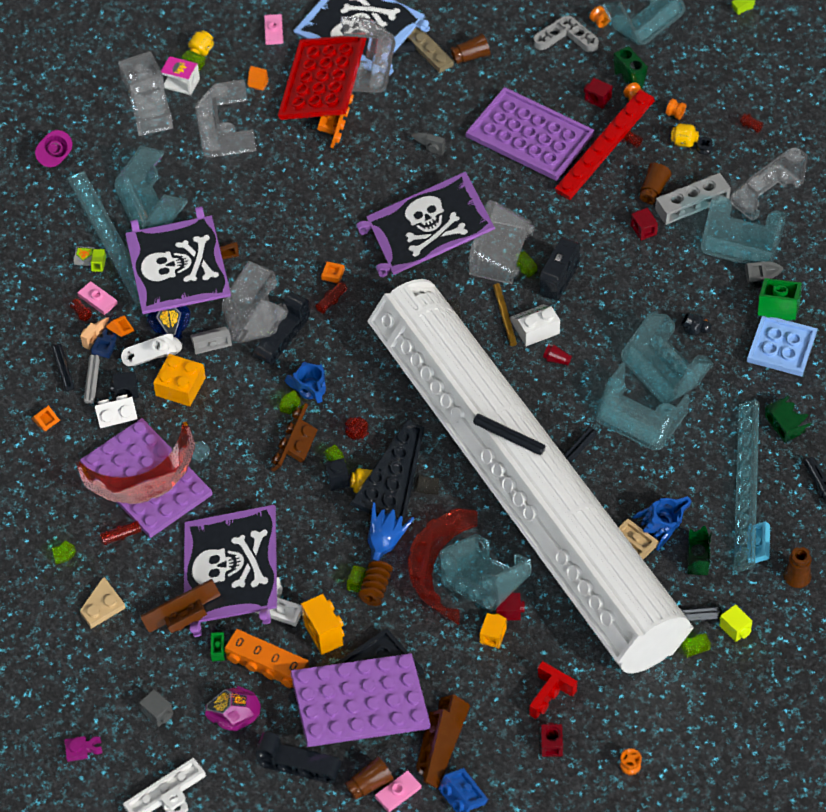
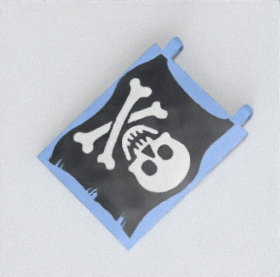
(393, 16)

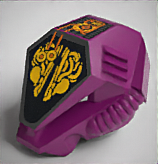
(233, 708)

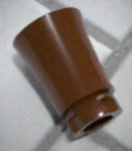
(471, 49)
(654, 182)
(798, 568)
(369, 778)

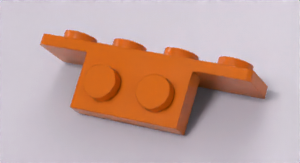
(333, 124)

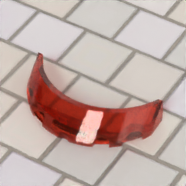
(146, 485)
(426, 550)

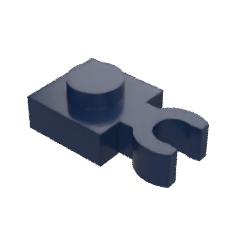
(105, 345)

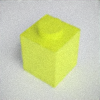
(735, 623)

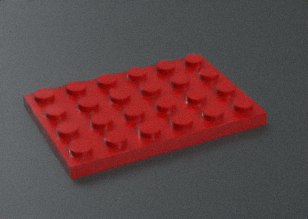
(322, 77)

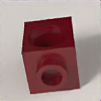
(598, 93)
(644, 224)
(552, 748)

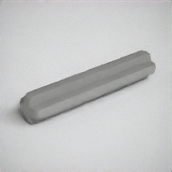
(91, 379)

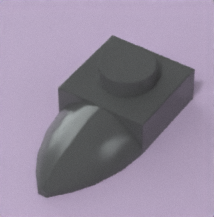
(433, 143)
(760, 270)

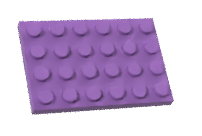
(530, 133)
(136, 452)
(359, 700)

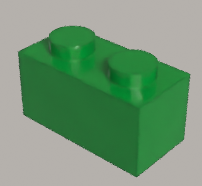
(218, 646)

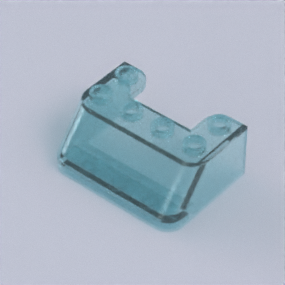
(741, 239)
(659, 363)

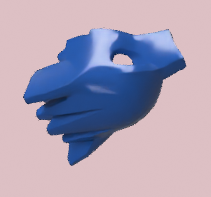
(308, 381)
(662, 518)
(385, 532)

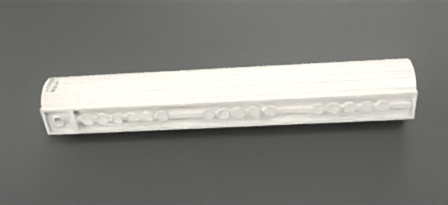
(538, 492)

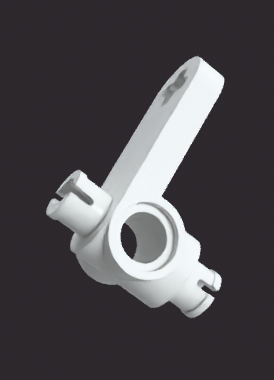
(151, 350)

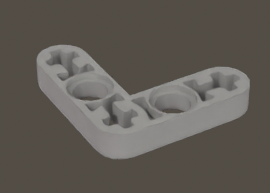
(564, 30)

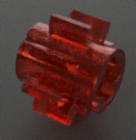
(356, 428)

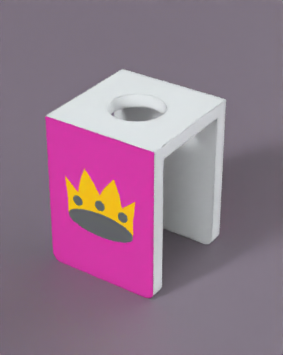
(181, 75)

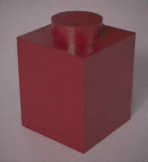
(512, 607)

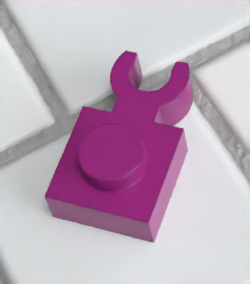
(79, 748)

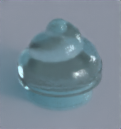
(201, 451)

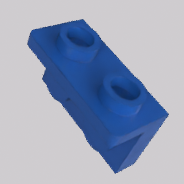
(461, 791)

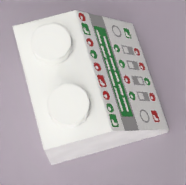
(536, 324)

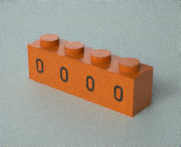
(263, 657)

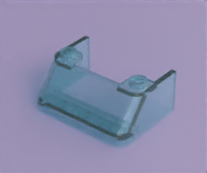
(648, 22)
(137, 192)
(636, 420)

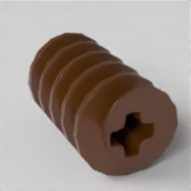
(374, 582)

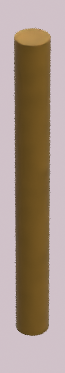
(504, 313)

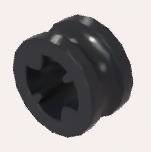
(704, 149)

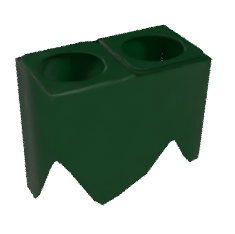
(628, 56)
(785, 420)
(701, 566)

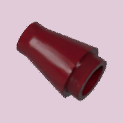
(556, 355)

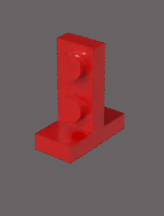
(555, 682)

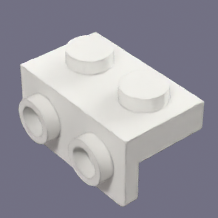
(116, 411)

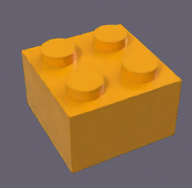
(179, 380)
(322, 624)

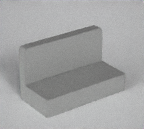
(211, 340)

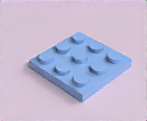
(782, 345)

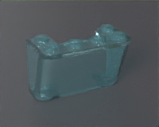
(479, 577)

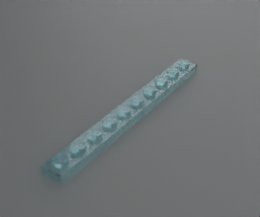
(106, 232)
(746, 486)

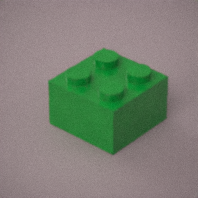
(779, 299)

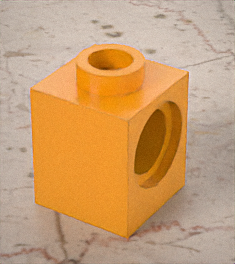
(493, 630)

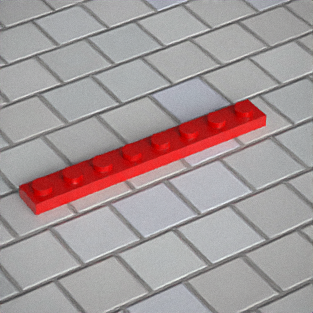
(604, 144)

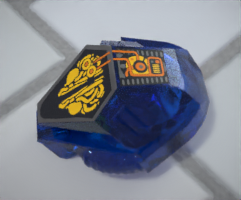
(170, 321)

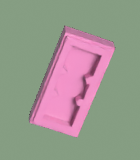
(273, 29)
(97, 298)
(398, 791)

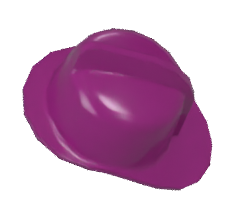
(53, 148)

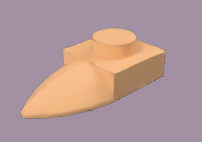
(93, 331)

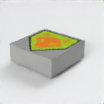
(83, 256)

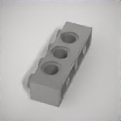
(691, 198)

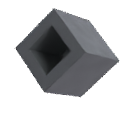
(156, 708)

